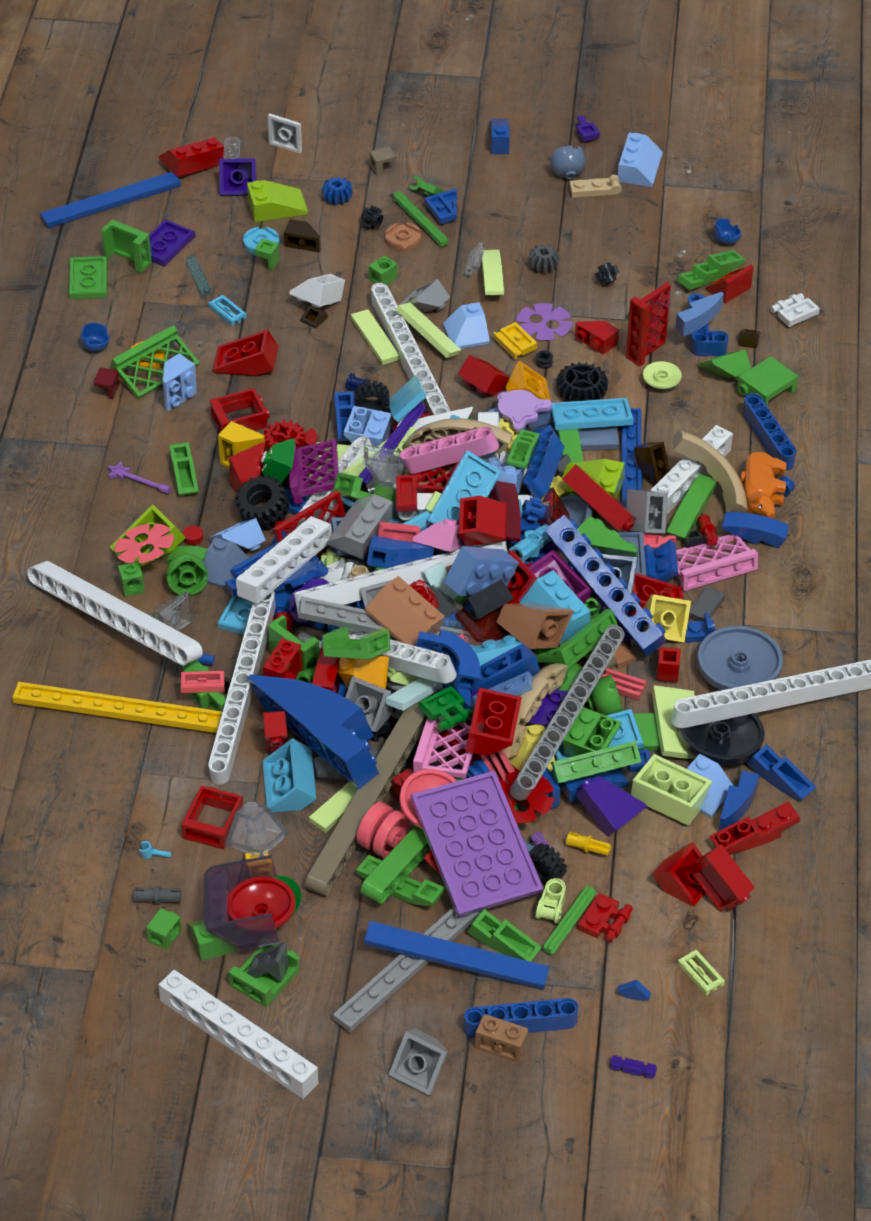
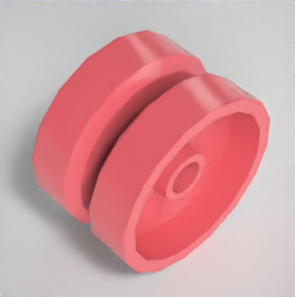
(382, 829)

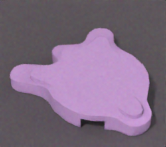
(521, 407)

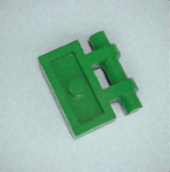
(442, 703)

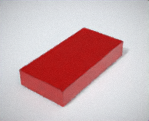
(406, 493)

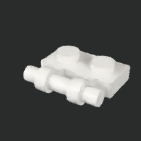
(795, 309)

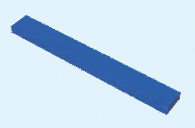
(110, 199)
(629, 439)
(456, 955)

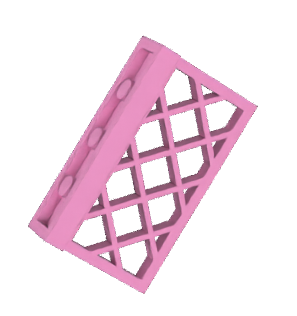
(715, 569)
(429, 742)

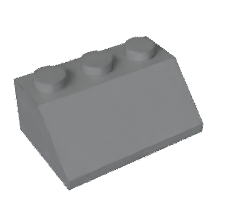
(360, 525)

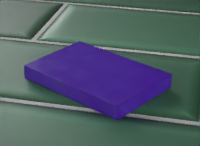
(168, 241)

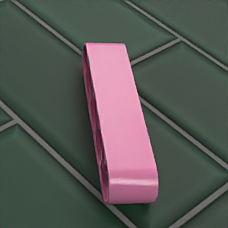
(449, 449)

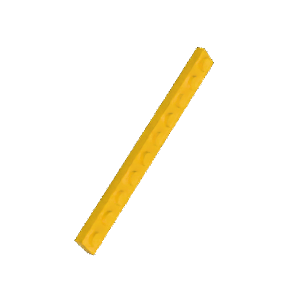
(117, 707)

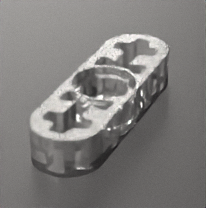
(228, 150)

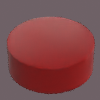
(193, 535)

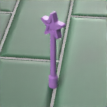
(120, 471)

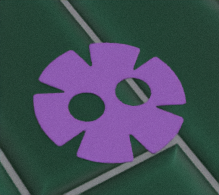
(547, 314)

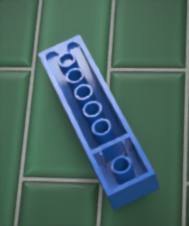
(324, 722)

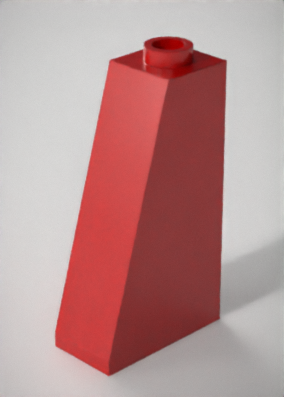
(599, 498)

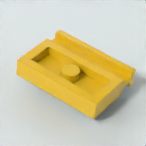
(515, 340)

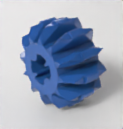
(337, 190)

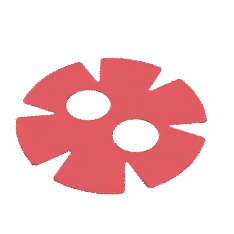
(154, 537)

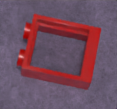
(238, 401)
(285, 664)
(327, 673)
(207, 833)
(721, 879)

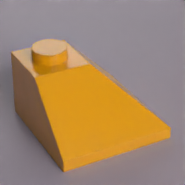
(527, 379)
(370, 670)

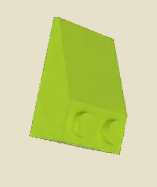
(274, 201)
(604, 471)
(152, 516)

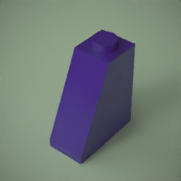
(608, 804)

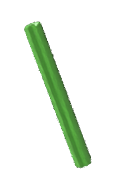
(420, 218)

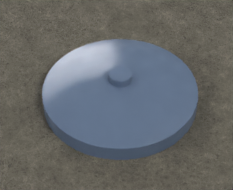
(739, 657)

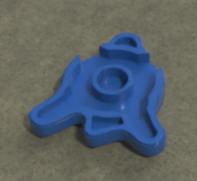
(310, 570)

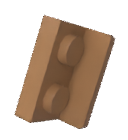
(501, 1038)

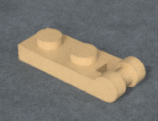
(595, 187)

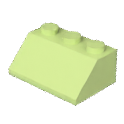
(670, 789)

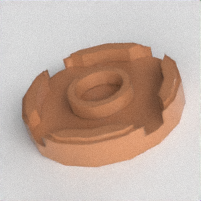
(403, 237)

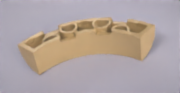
(449, 427)
(717, 467)
(544, 683)

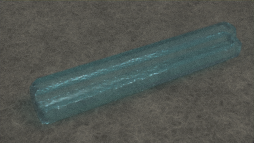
(198, 275)

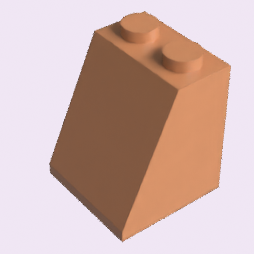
(535, 623)

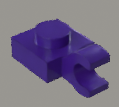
(586, 130)

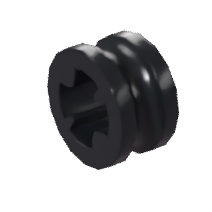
(544, 359)

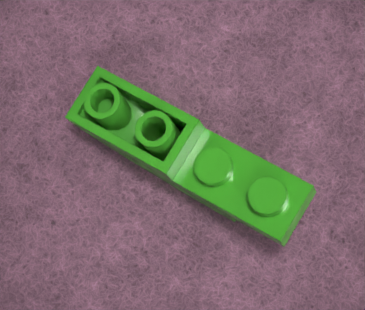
(205, 699)

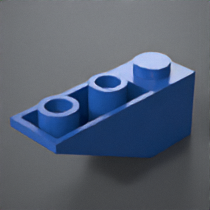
(392, 552)

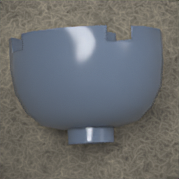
(567, 162)

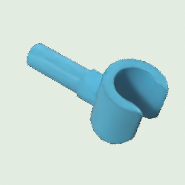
(147, 851)

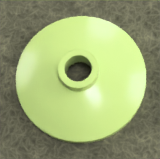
(662, 375)

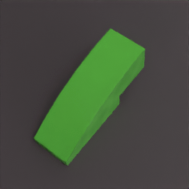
(183, 469)
(503, 937)

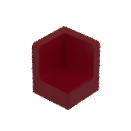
(107, 379)

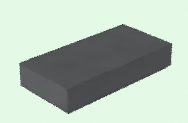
(706, 603)

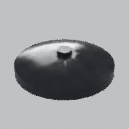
(725, 741)

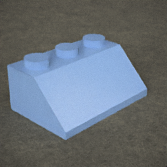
(639, 160)

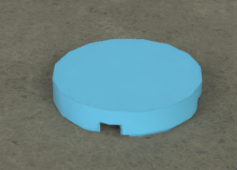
(254, 235)

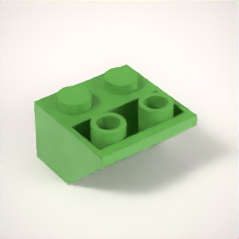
(590, 733)

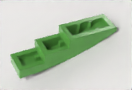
(711, 270)
(523, 449)
(692, 507)

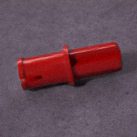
(707, 529)

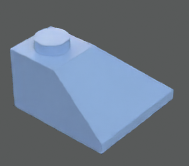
(467, 326)
(244, 534)
(719, 787)

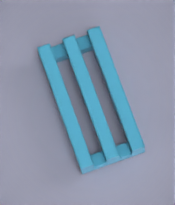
(224, 311)

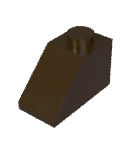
(301, 236)
(652, 460)

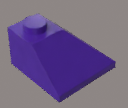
(236, 174)

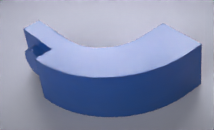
(460, 653)

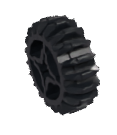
(581, 382)

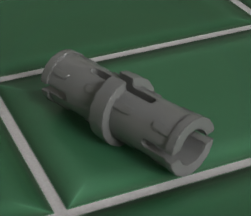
(157, 895)

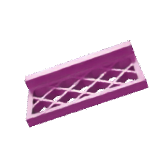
(298, 473)

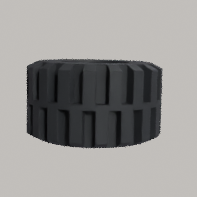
(258, 490)

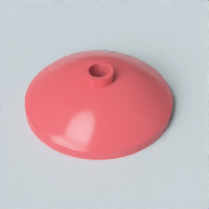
(419, 782)

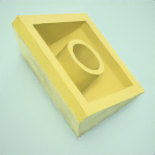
(671, 614)

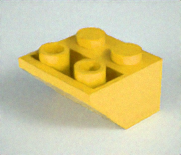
(235, 439)

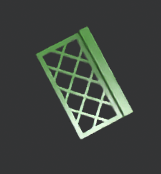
(142, 352)
(580, 643)
(595, 762)

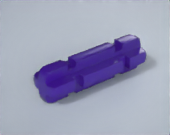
(633, 1066)

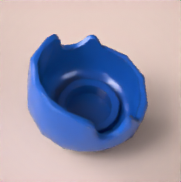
(725, 232)
(95, 336)

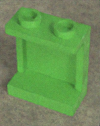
(127, 243)
(767, 380)
(350, 486)
(340, 645)
(309, 649)
(264, 987)

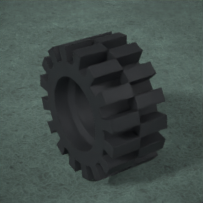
(372, 390)
(547, 863)

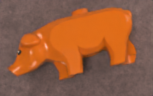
(761, 485)

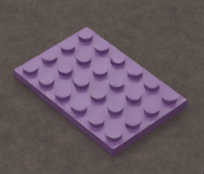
(476, 843)

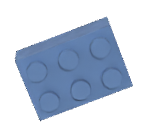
(479, 568)

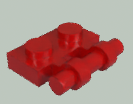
(599, 914)

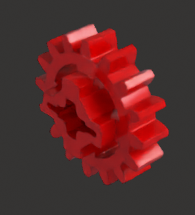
(282, 432)

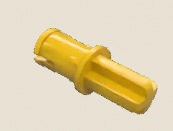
(588, 844)

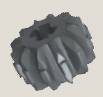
(543, 258)

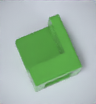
(268, 250)

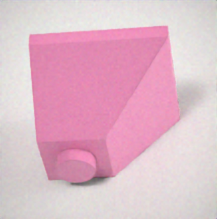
(441, 535)

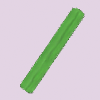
(569, 920)

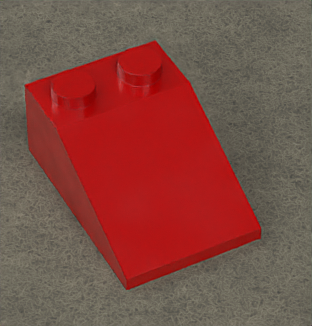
(247, 355)
(645, 586)

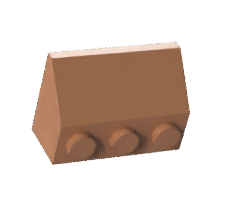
(404, 612)

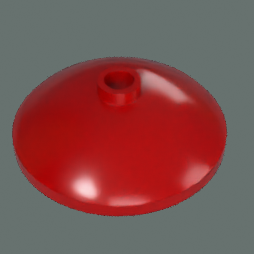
(261, 897)

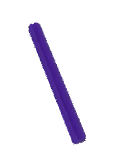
(396, 437)

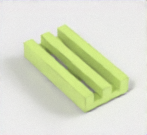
(698, 975)

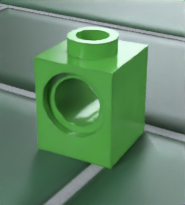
(382, 271)
(131, 579)
(163, 928)

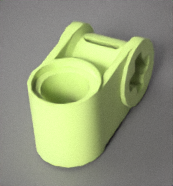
(552, 904)

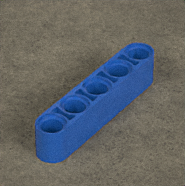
(769, 430)
(544, 464)
(534, 1015)

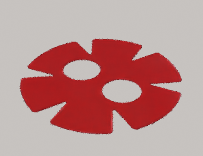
(537, 801)

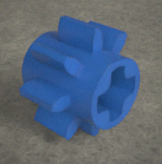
(533, 509)

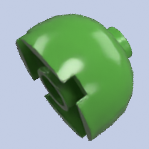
(187, 574)
(605, 697)

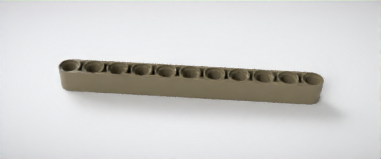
(389, 764)

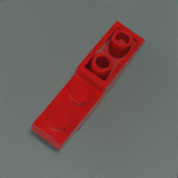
(758, 831)

